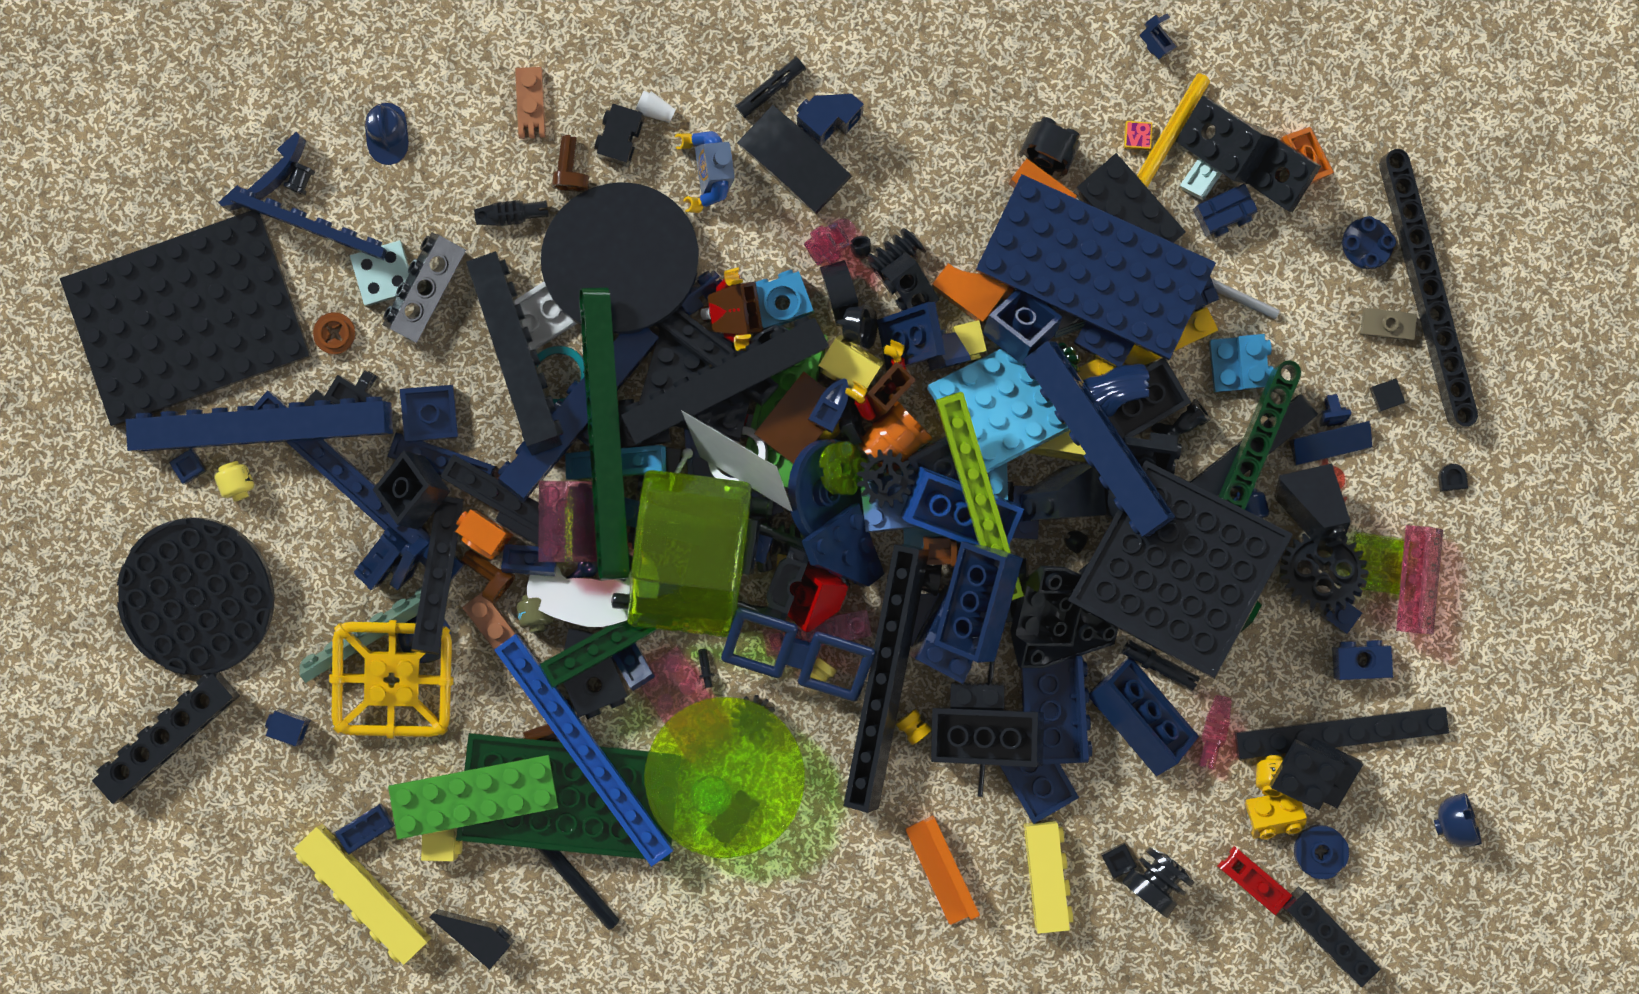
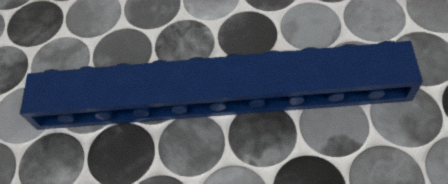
(259, 426)

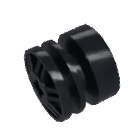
(1158, 881)

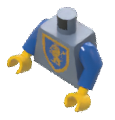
(713, 166)

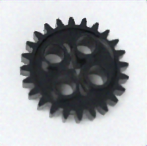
(1304, 585)

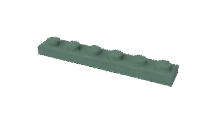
(401, 611)

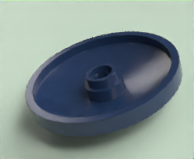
(809, 499)

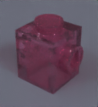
(827, 243)

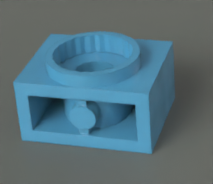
(788, 286)

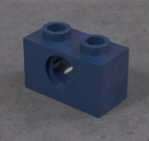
(1377, 666)

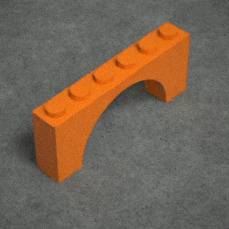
(978, 293)

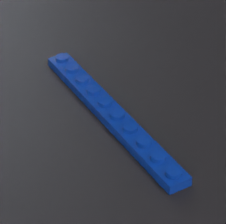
(584, 750)

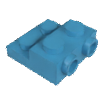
(1240, 363)

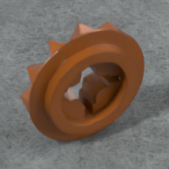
(322, 335)

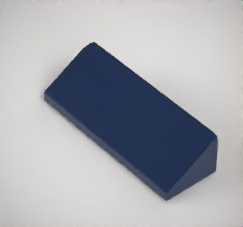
(1331, 443)

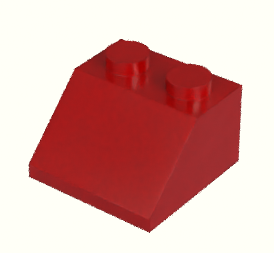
(816, 597)

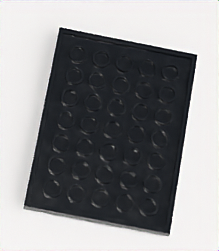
(185, 317)

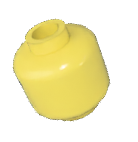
(234, 481)

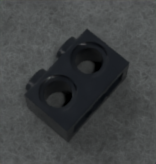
(911, 284)

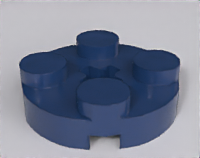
(1309, 862)

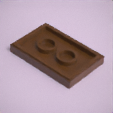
(788, 425)

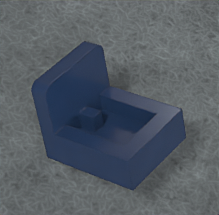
(1156, 38)

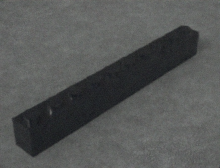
(886, 677)

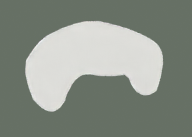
(579, 599)

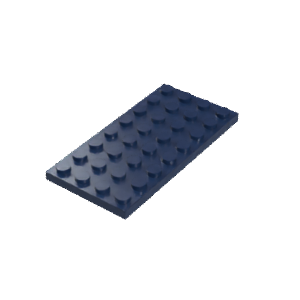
(1095, 267)

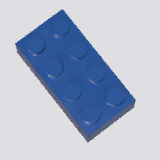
(940, 507)

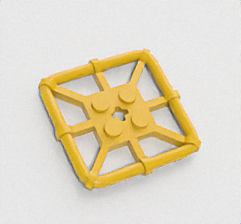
(378, 691)

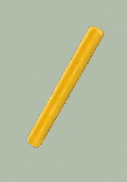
(1173, 128)

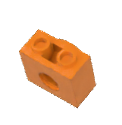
(482, 533)

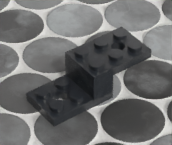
(1248, 153)

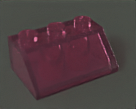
(566, 522)

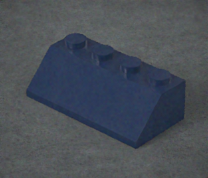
(978, 602)
(1143, 716)

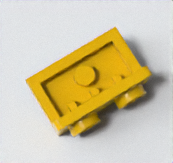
(1275, 816)

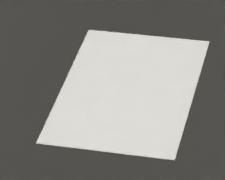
(737, 461)

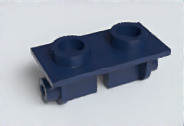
(705, 285)

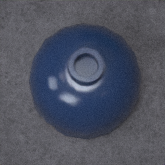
(1458, 822)

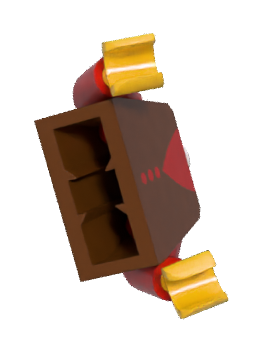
(734, 309)
(886, 390)

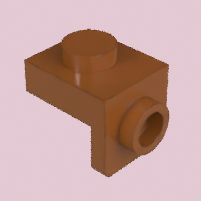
(941, 550)

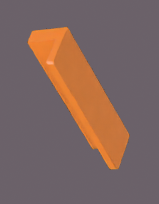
(942, 870)

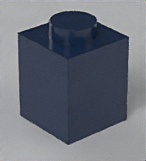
(287, 727)

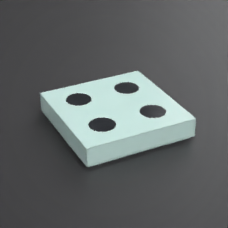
(380, 278)

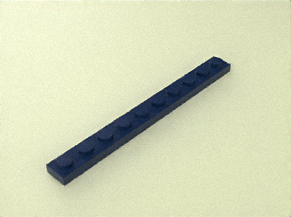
(352, 483)

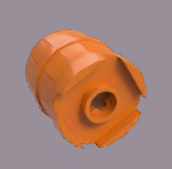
(897, 432)

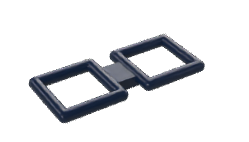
(797, 654)

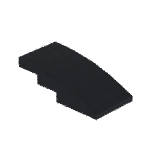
(794, 159)

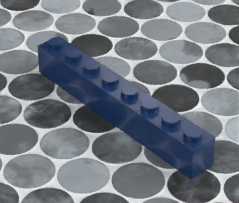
(1098, 438)
(526, 471)

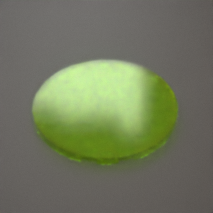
(724, 777)

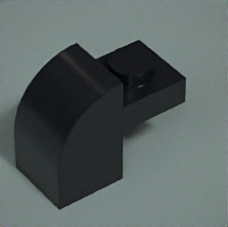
(839, 288)

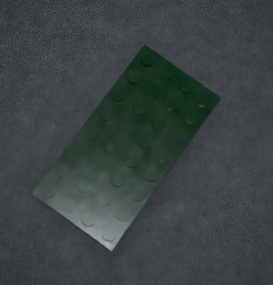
(582, 817)

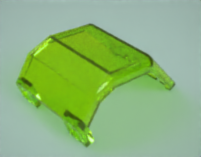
(688, 553)

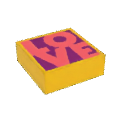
(1137, 135)

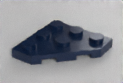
(845, 548)

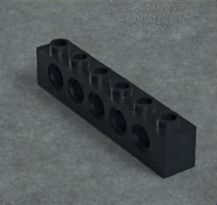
(109, 776)

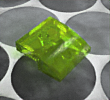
(1383, 559)

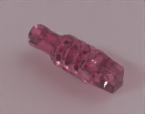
(1215, 730)

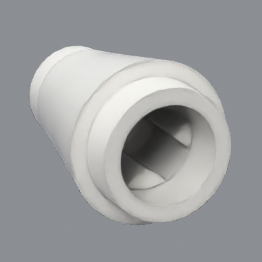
(655, 107)

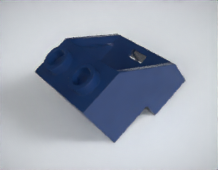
(828, 113)

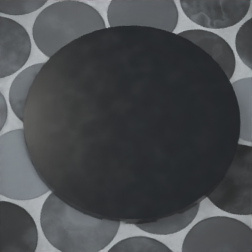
(622, 241)
(195, 596)

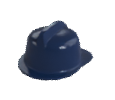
(386, 133)

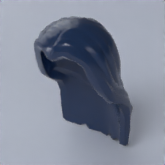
(1119, 386)

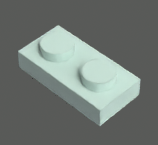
(1200, 179)

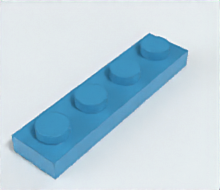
(634, 462)

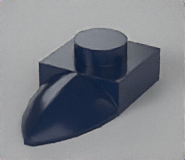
(830, 406)

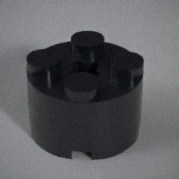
(1051, 146)

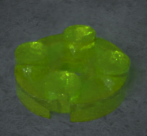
(831, 460)

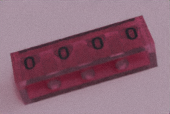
(1419, 579)

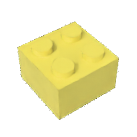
(850, 362)

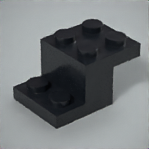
(1316, 774)

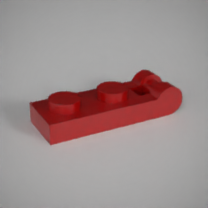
(1255, 881)

